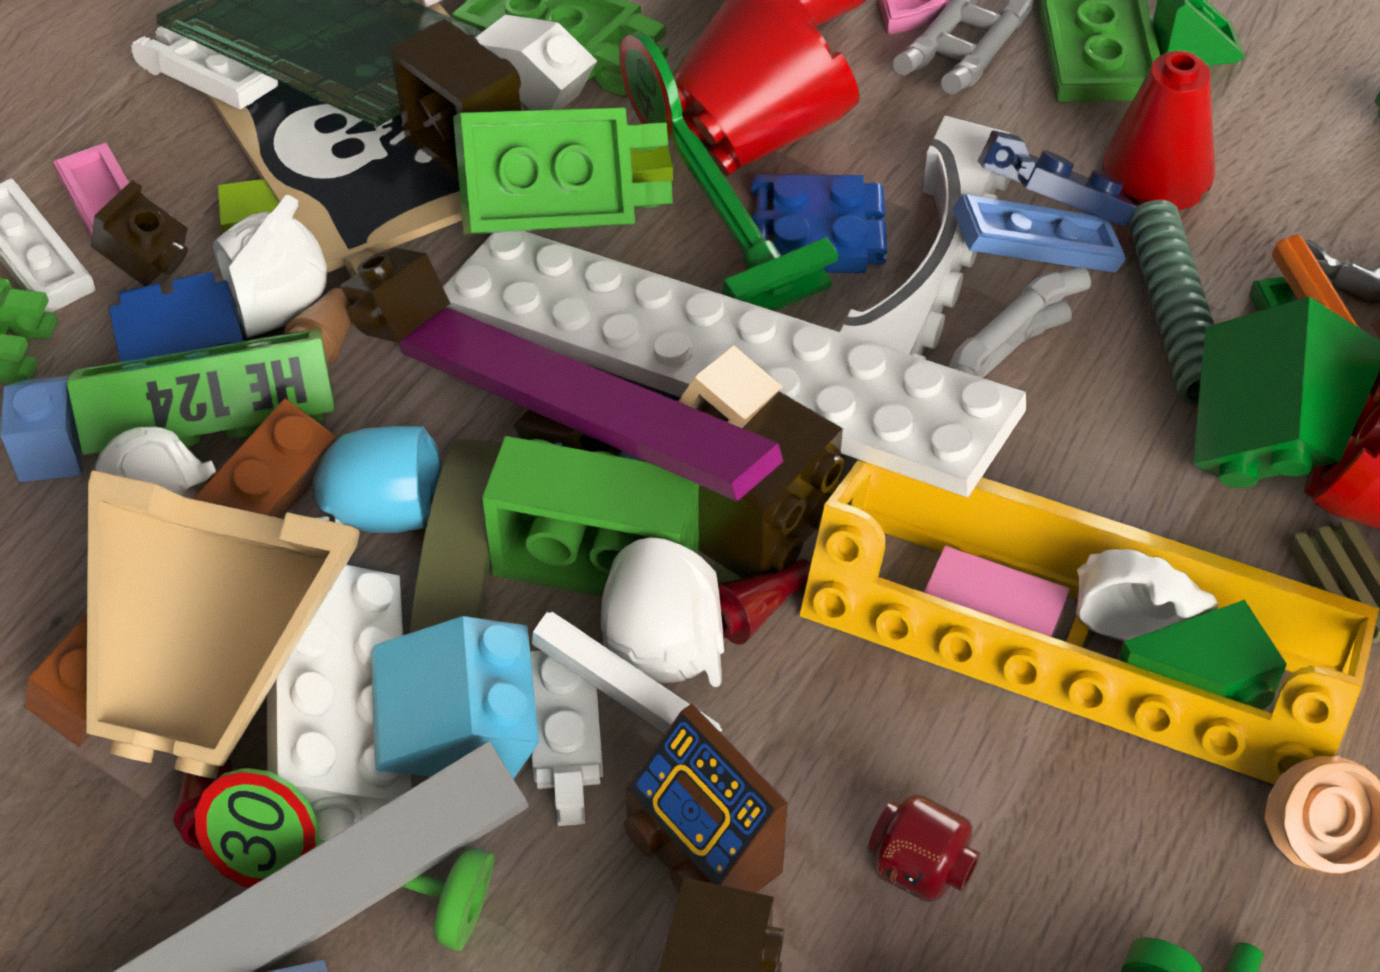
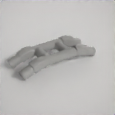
(972, 57)
(1029, 315)

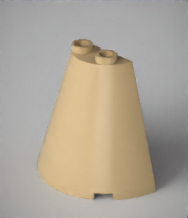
(194, 615)

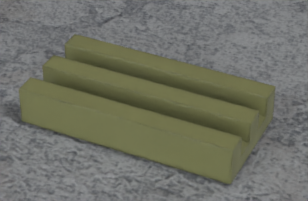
(1350, 559)

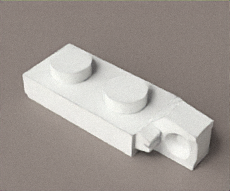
(568, 736)

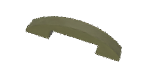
(455, 539)

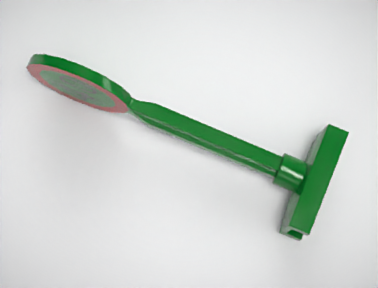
(771, 278)

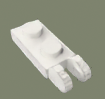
(201, 68)

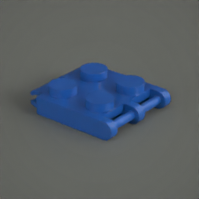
(823, 207)
(188, 319)

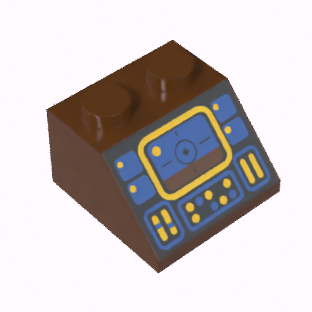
(706, 809)

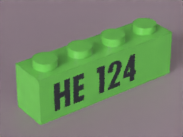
(202, 389)

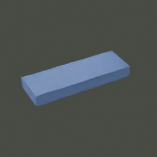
(1038, 233)

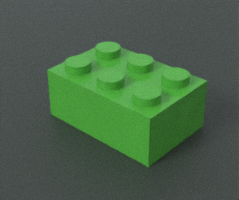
(568, 512)

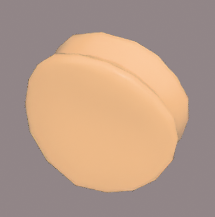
(1326, 814)

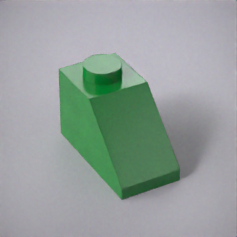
(1215, 652)

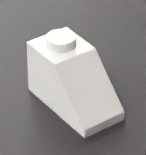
(546, 57)

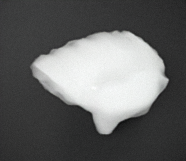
(1136, 594)

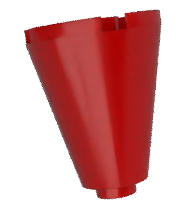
(1166, 134)

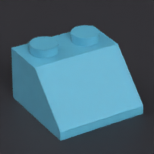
(451, 693)

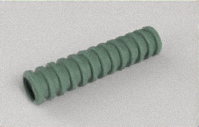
(1173, 291)

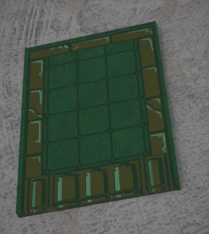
(316, 46)

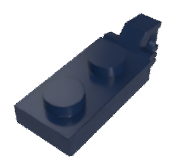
(1054, 178)

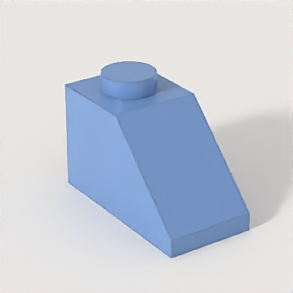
(40, 429)

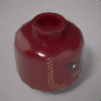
(923, 848)

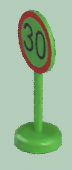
(260, 823)

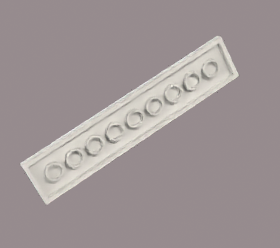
(666, 331)

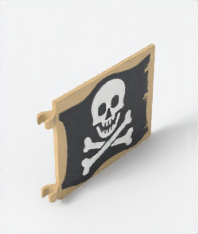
(352, 180)

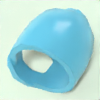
(379, 479)

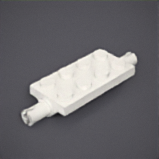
(324, 703)

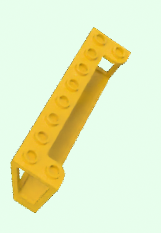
(1314, 630)

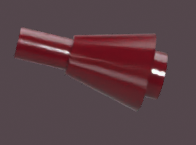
(754, 599)

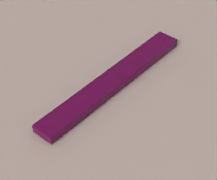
(596, 403)

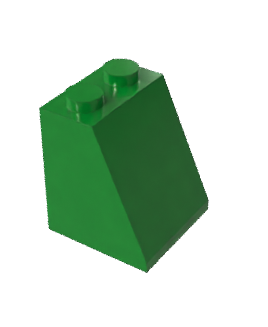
(1281, 392)

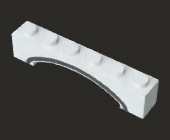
(912, 314)

